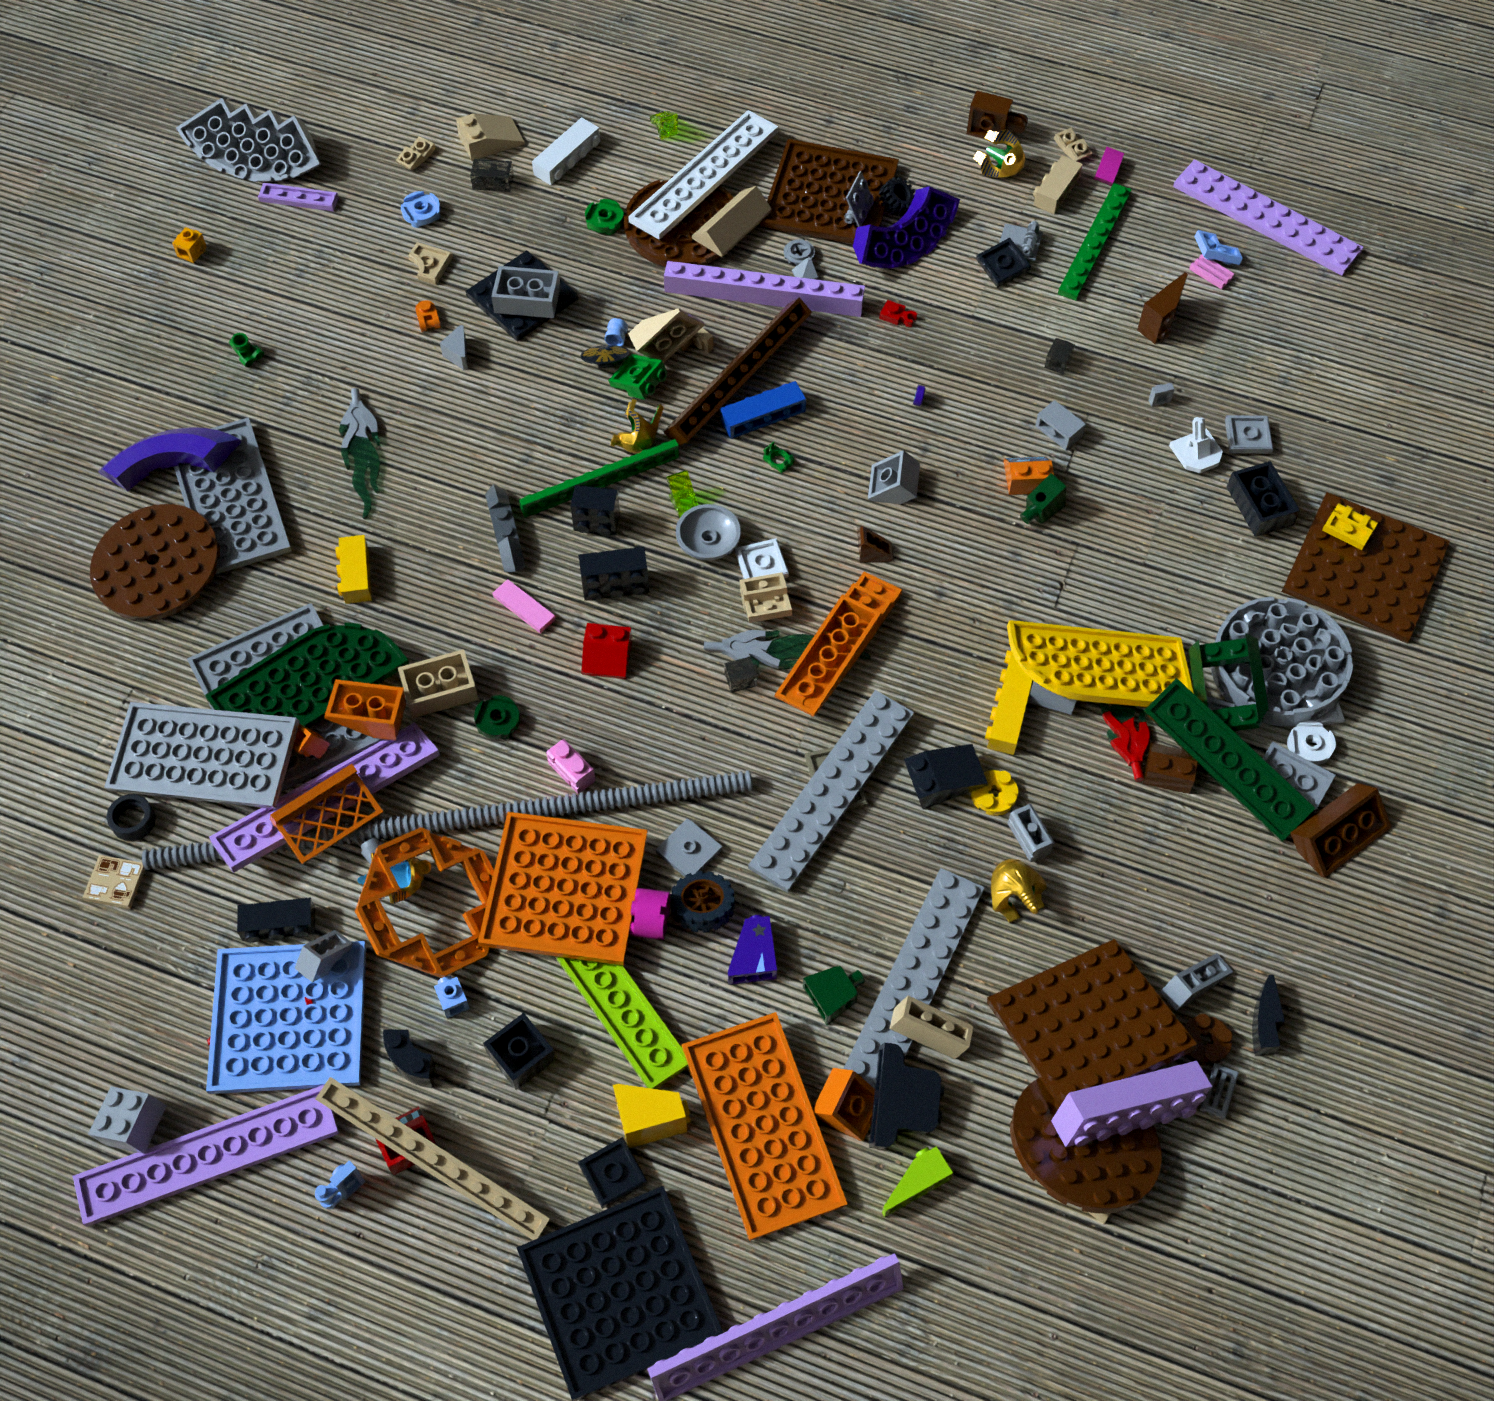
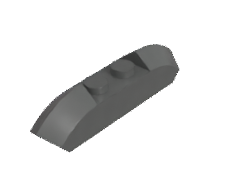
(504, 529)

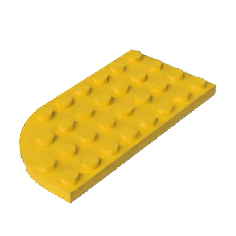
(1098, 662)

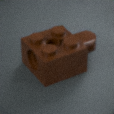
(993, 114)

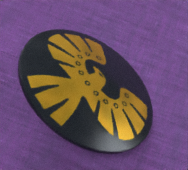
(605, 355)

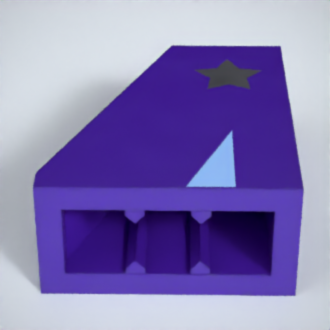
(754, 953)

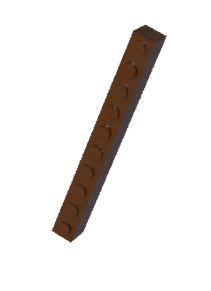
(737, 372)

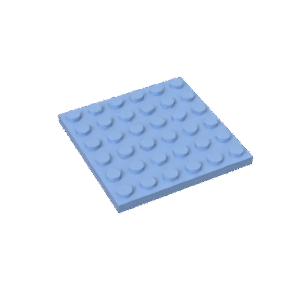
(269, 1035)

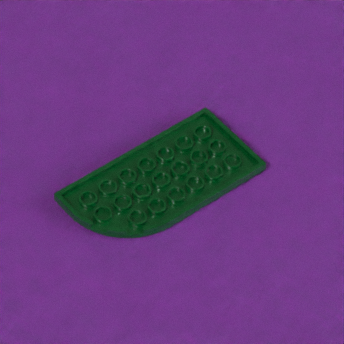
(303, 672)

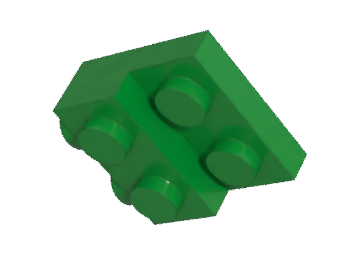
(639, 376)

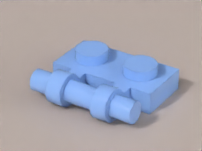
(343, 1184)

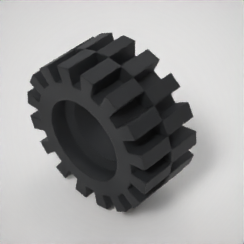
(891, 201)

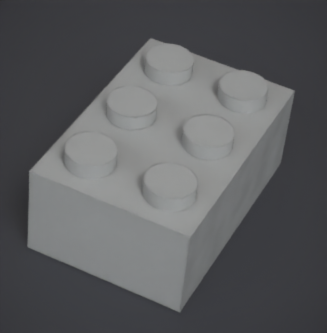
(526, 292)

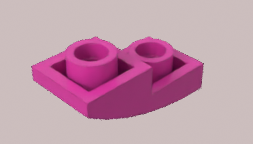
(1109, 166)

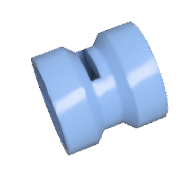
(616, 332)

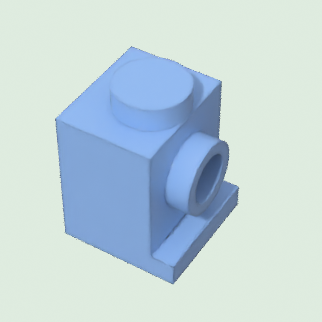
(453, 1003)

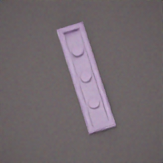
(298, 197)

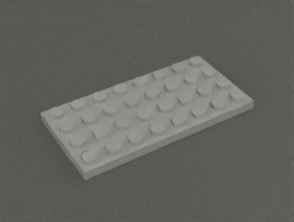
(237, 502)
(202, 754)

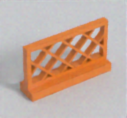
(311, 799)

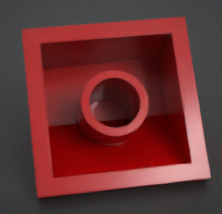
(606, 650)

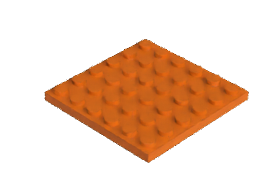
(564, 888)

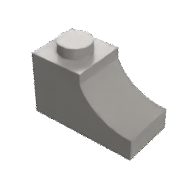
(321, 955)

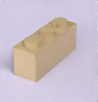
(1057, 184)
(931, 1027)

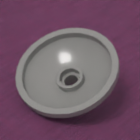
(706, 523)

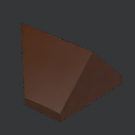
(873, 547)

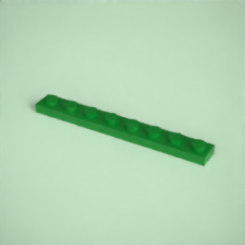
(1094, 242)
(600, 477)

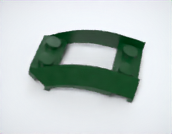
(1227, 653)

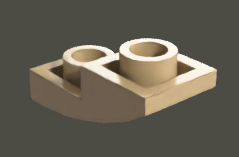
(1072, 146)
(417, 154)

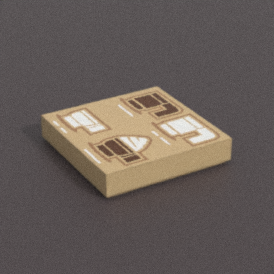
(114, 882)

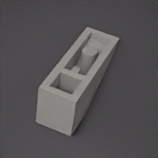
(1195, 981)

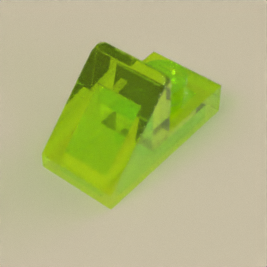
(666, 123)
(682, 492)

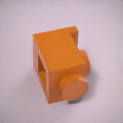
(310, 742)

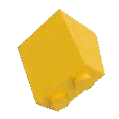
(650, 1113)

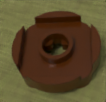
(1219, 1036)

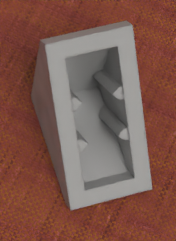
(455, 347)

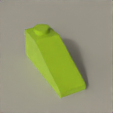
(924, 1174)

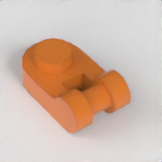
(427, 315)

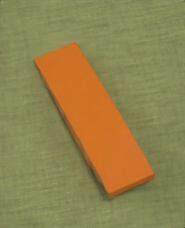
(838, 643)

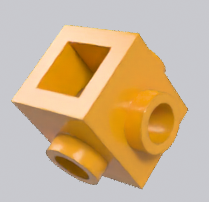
(189, 245)

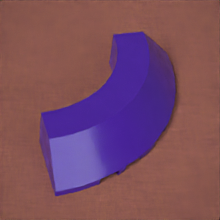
(911, 235)
(167, 449)

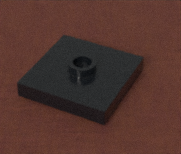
(1003, 262)
(612, 1172)

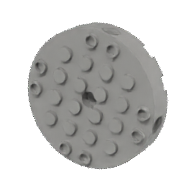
(1301, 657)

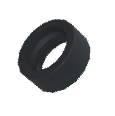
(122, 804)

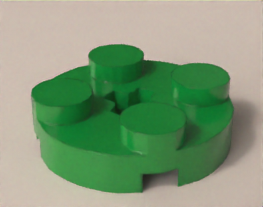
(604, 224)

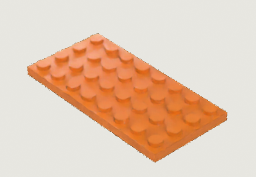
(763, 1126)

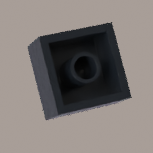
(595, 510)
(519, 1051)

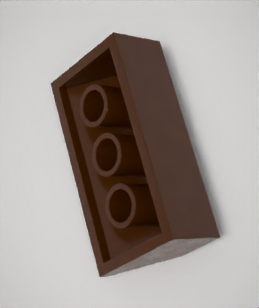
(1342, 829)

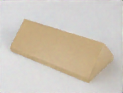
(733, 221)

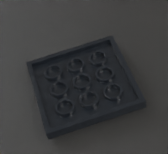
(517, 325)

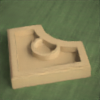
(431, 262)

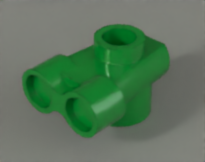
(246, 351)

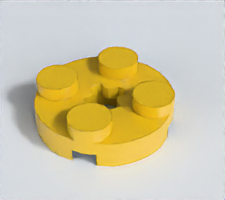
(1006, 798)

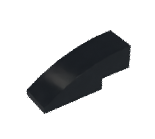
(1267, 1019)

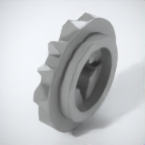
(803, 247)

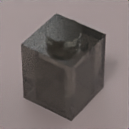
(1059, 355)
(741, 674)

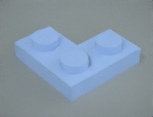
(1213, 249)

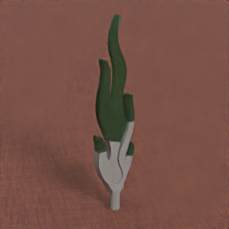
(357, 421)
(772, 653)

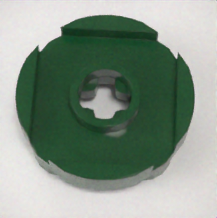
(497, 729)

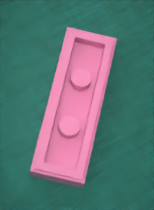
(524, 606)

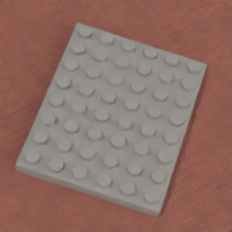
(239, 653)

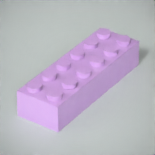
(1131, 1104)

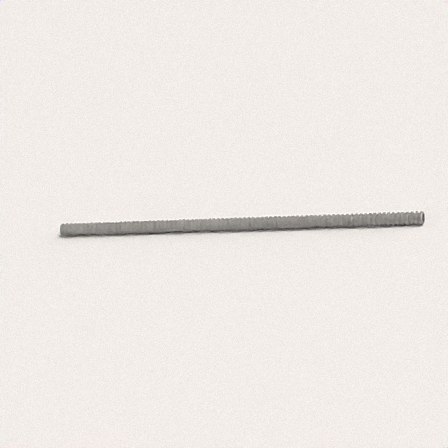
(493, 814)

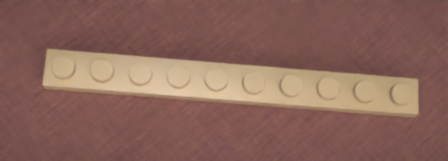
(432, 1159)

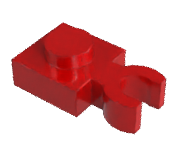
(895, 313)

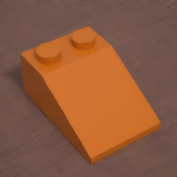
(367, 708)

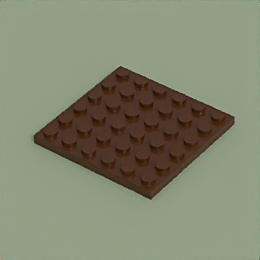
(814, 185)
(1372, 586)
(1090, 1022)

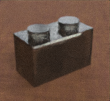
(492, 175)

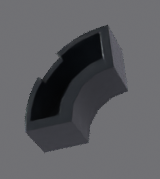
(409, 1061)

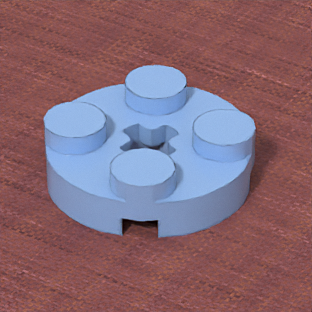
(420, 217)

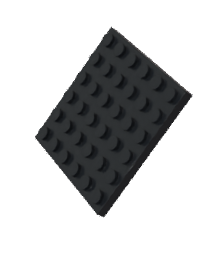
(618, 1292)

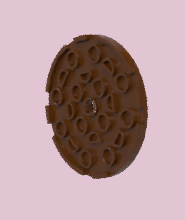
(678, 242)
(123, 558)
(1096, 1176)

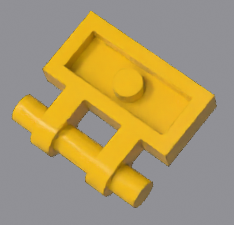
(1348, 530)

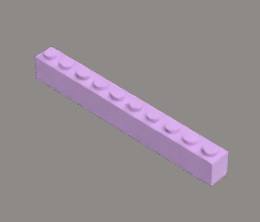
(763, 288)

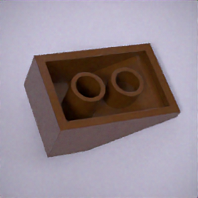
(1160, 311)

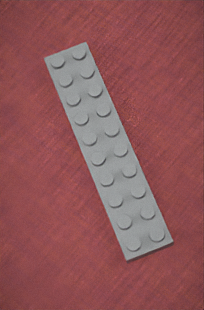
(830, 791)
(918, 966)

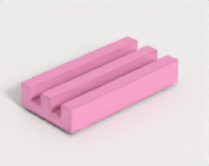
(1213, 269)

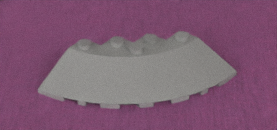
(250, 144)

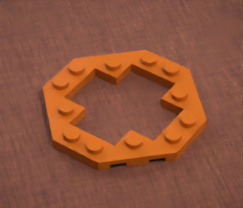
(382, 883)

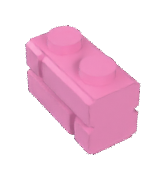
(570, 766)

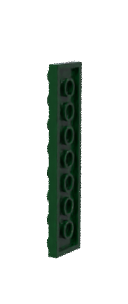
(1229, 760)

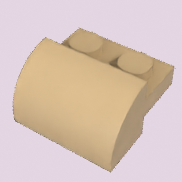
(765, 597)

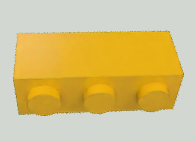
(353, 569)

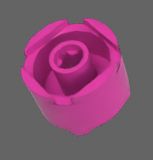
(650, 913)

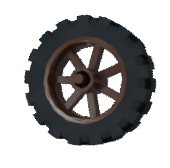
(699, 915)

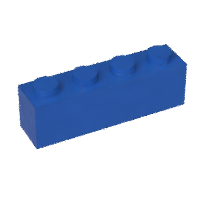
(762, 409)

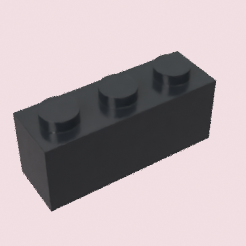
(276, 919)

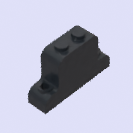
(903, 1098)

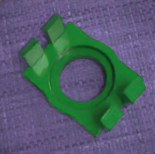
(776, 451)

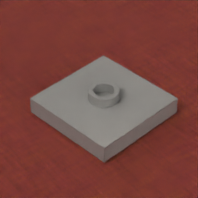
(1248, 434)
(689, 848)

